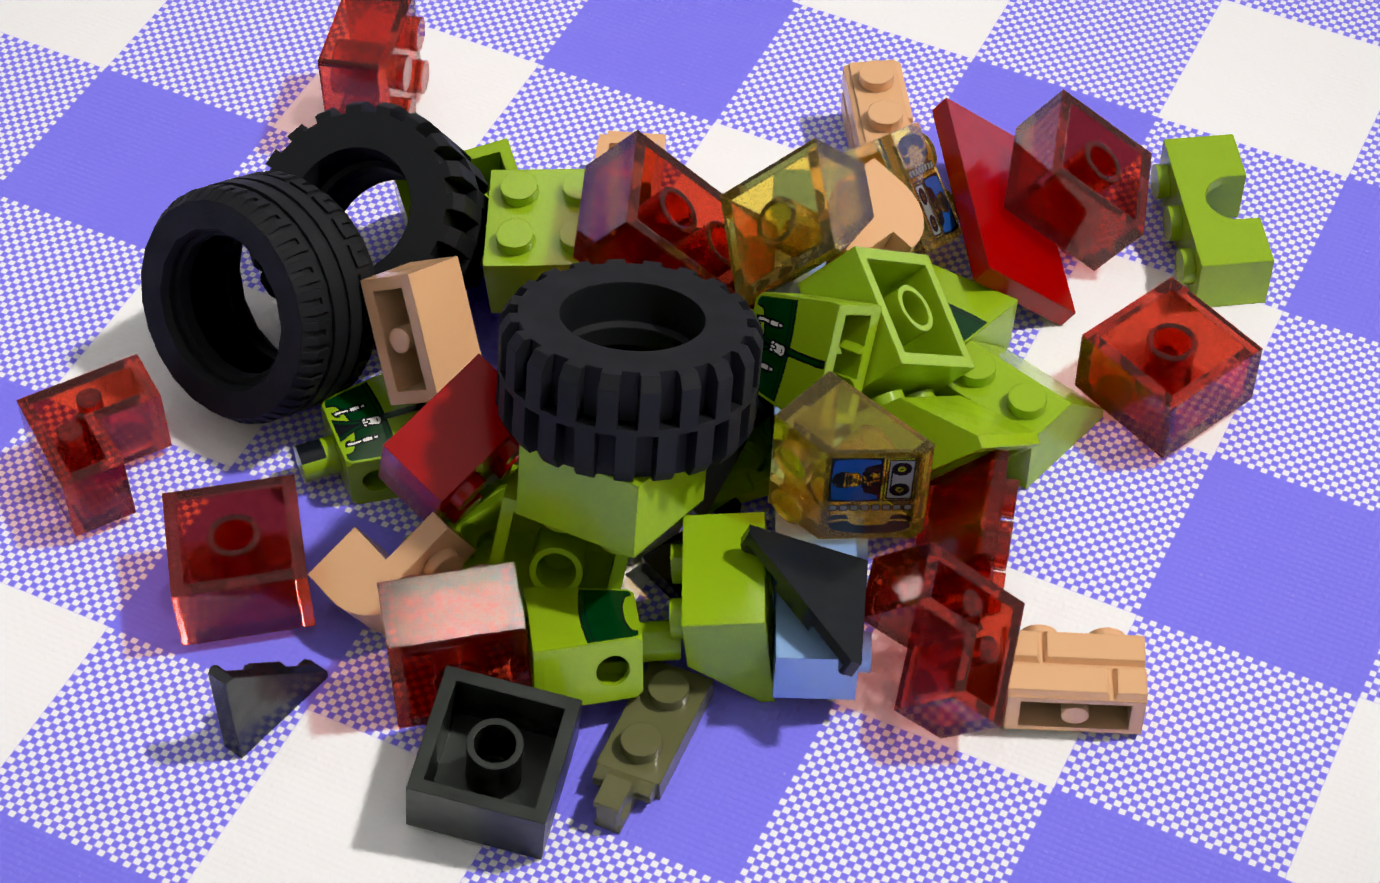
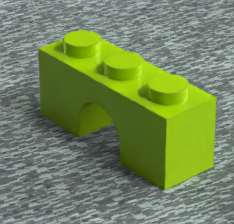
(1202, 193)

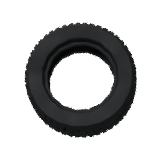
(200, 308)

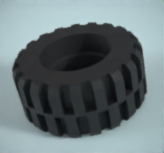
(386, 144)
(628, 369)

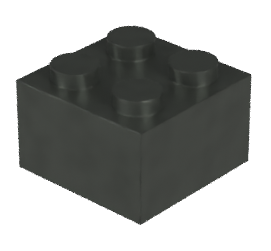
(493, 762)

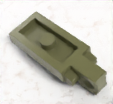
(648, 741)

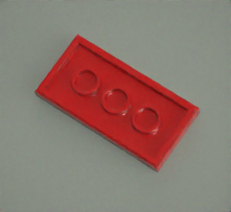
(999, 246)

